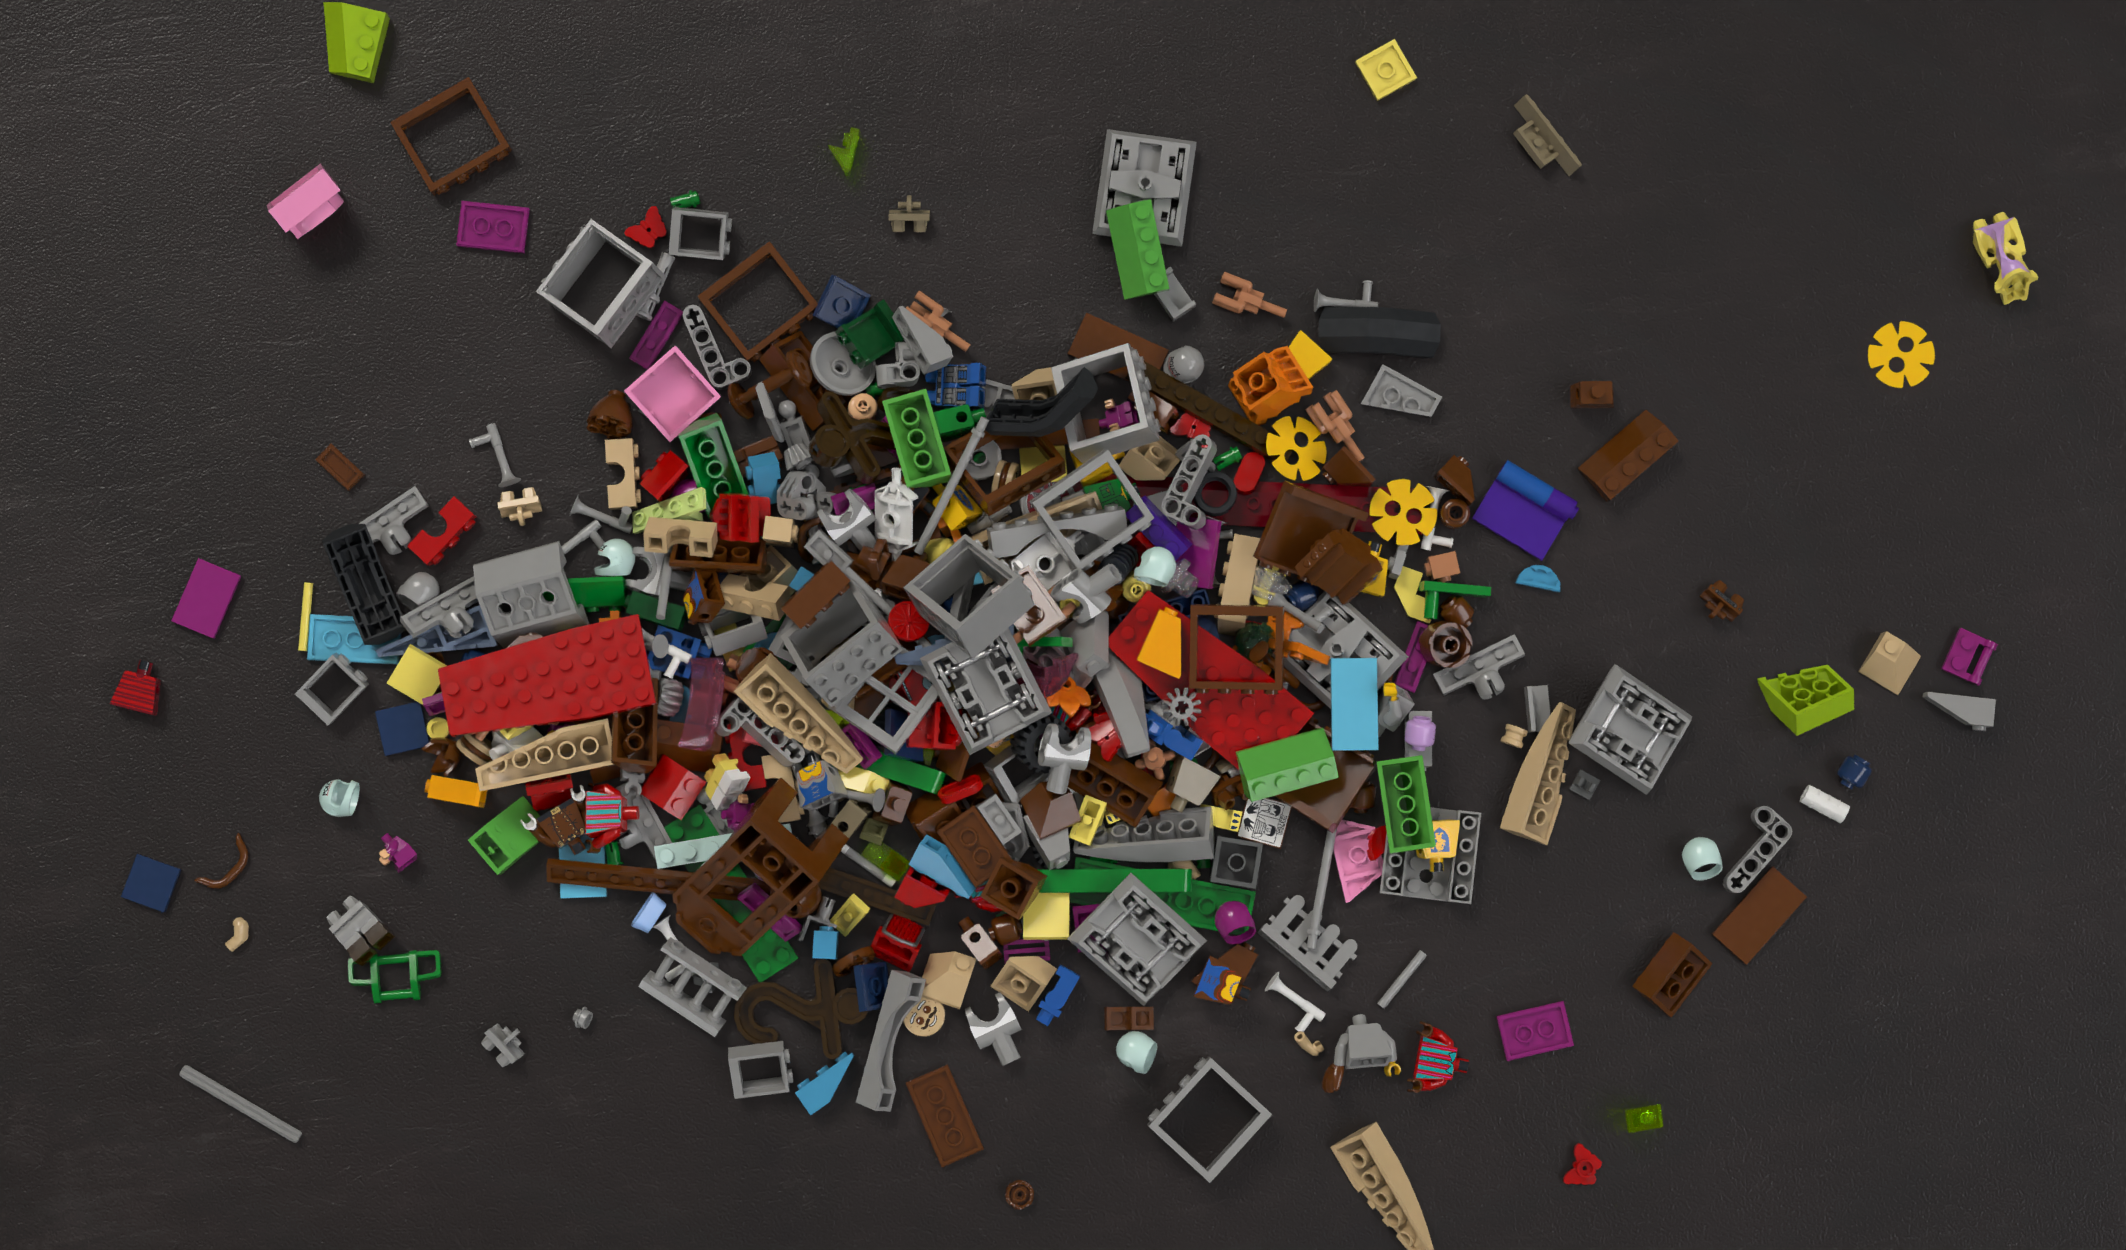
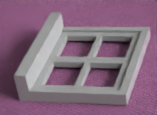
(867, 726)

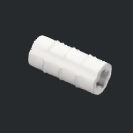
(1824, 803)

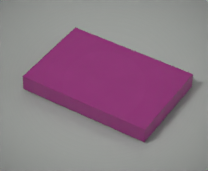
(493, 227)
(1203, 551)
(206, 598)
(1534, 1030)

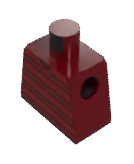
(138, 690)

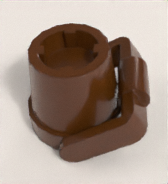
(873, 559)

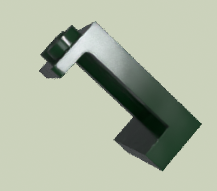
(870, 335)

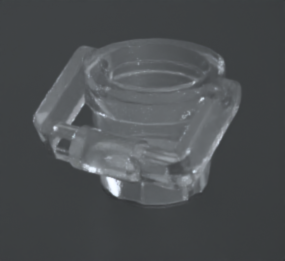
(1182, 581)
(1269, 582)

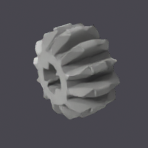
(669, 696)
(1188, 710)

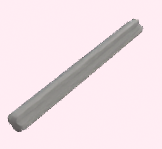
(240, 1104)

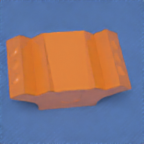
(1269, 384)

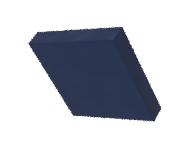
(840, 302)
(893, 722)
(402, 728)
(151, 883)
(871, 985)

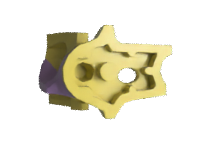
(2008, 257)

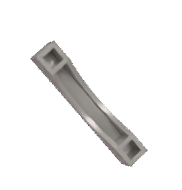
(1011, 538)
(877, 1083)

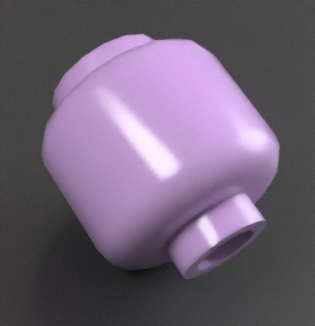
(1420, 732)

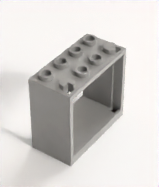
(627, 302)
(1124, 438)
(951, 572)
(855, 658)
(1238, 1141)

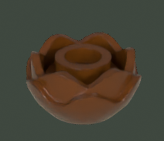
(1016, 1201)

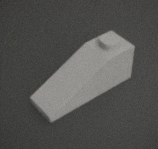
(924, 343)
(1966, 709)

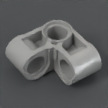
(892, 374)

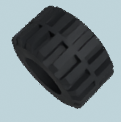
(1025, 738)

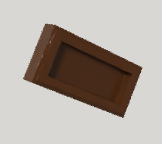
(340, 467)

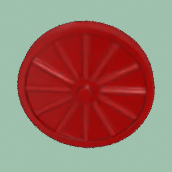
(907, 622)

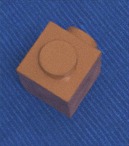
(1442, 567)

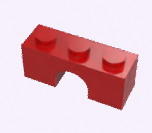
(458, 519)
(738, 747)

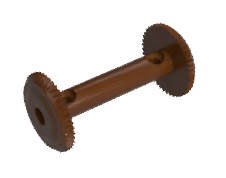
(797, 368)

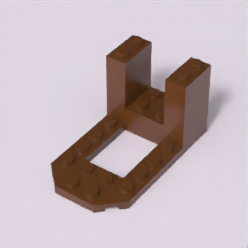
(772, 855)

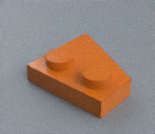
(1300, 651)

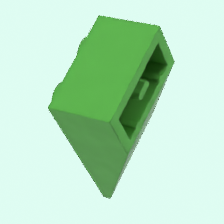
(505, 838)

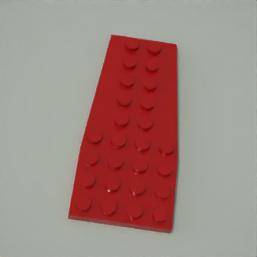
(551, 679)
(1226, 719)

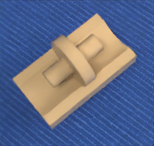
(519, 508)

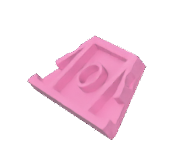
(1351, 858)

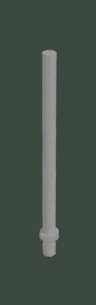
(978, 432)
(1321, 890)

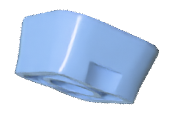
(649, 913)

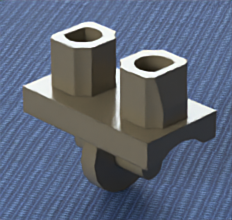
(899, 217)

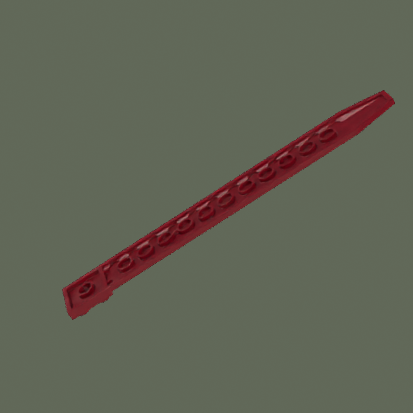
(1255, 508)

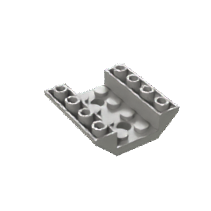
(520, 582)
(1454, 884)

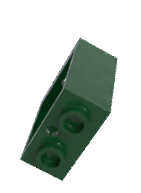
(647, 608)

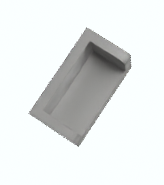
(1176, 300)

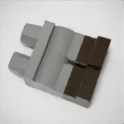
(352, 926)

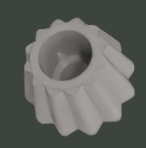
(797, 457)

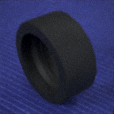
(1226, 507)

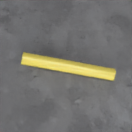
(305, 616)

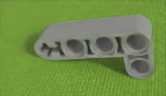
(709, 346)
(1193, 479)
(762, 736)
(1760, 860)

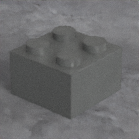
(1236, 862)

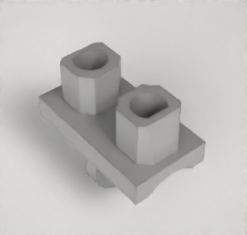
(506, 1042)

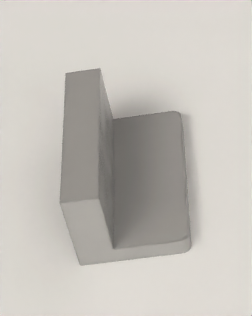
(1536, 707)
(998, 819)

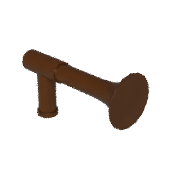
(1260, 652)

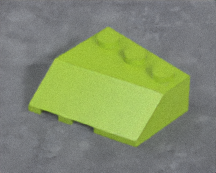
(354, 39)
(1808, 697)

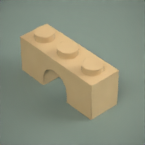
(623, 453)
(665, 532)
(780, 532)
(761, 603)
(775, 770)

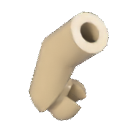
(1185, 865)
(241, 934)
(1305, 1044)

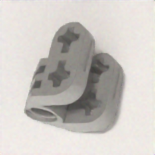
(804, 483)

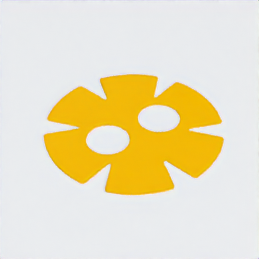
(1883, 354)
(1279, 445)
(1390, 524)

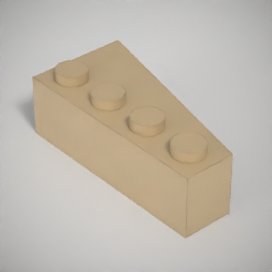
(1238, 582)

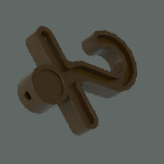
(850, 436)
(822, 1011)

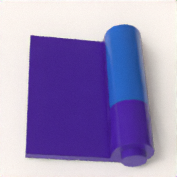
(1525, 510)

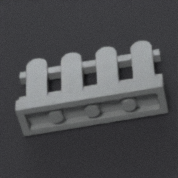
(1296, 939)

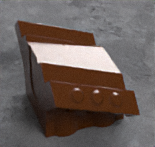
(1340, 565)

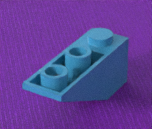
(939, 864)
(821, 1089)

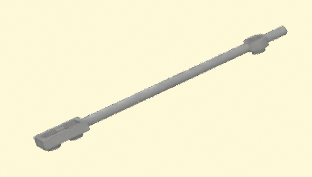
(824, 549)

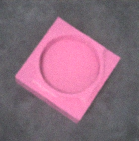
(306, 202)
(672, 393)

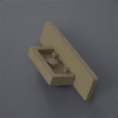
(1541, 138)

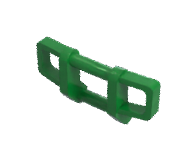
(412, 958)

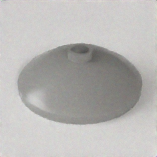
(830, 354)

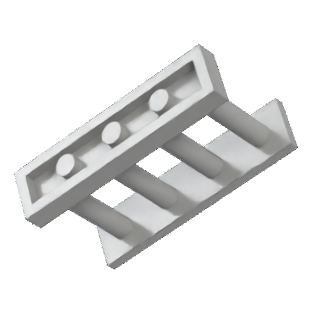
(681, 1002)

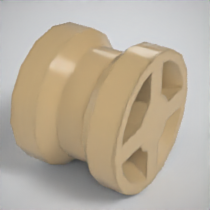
(1514, 736)

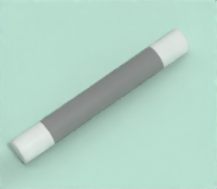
(869, 866)

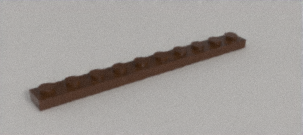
(640, 878)

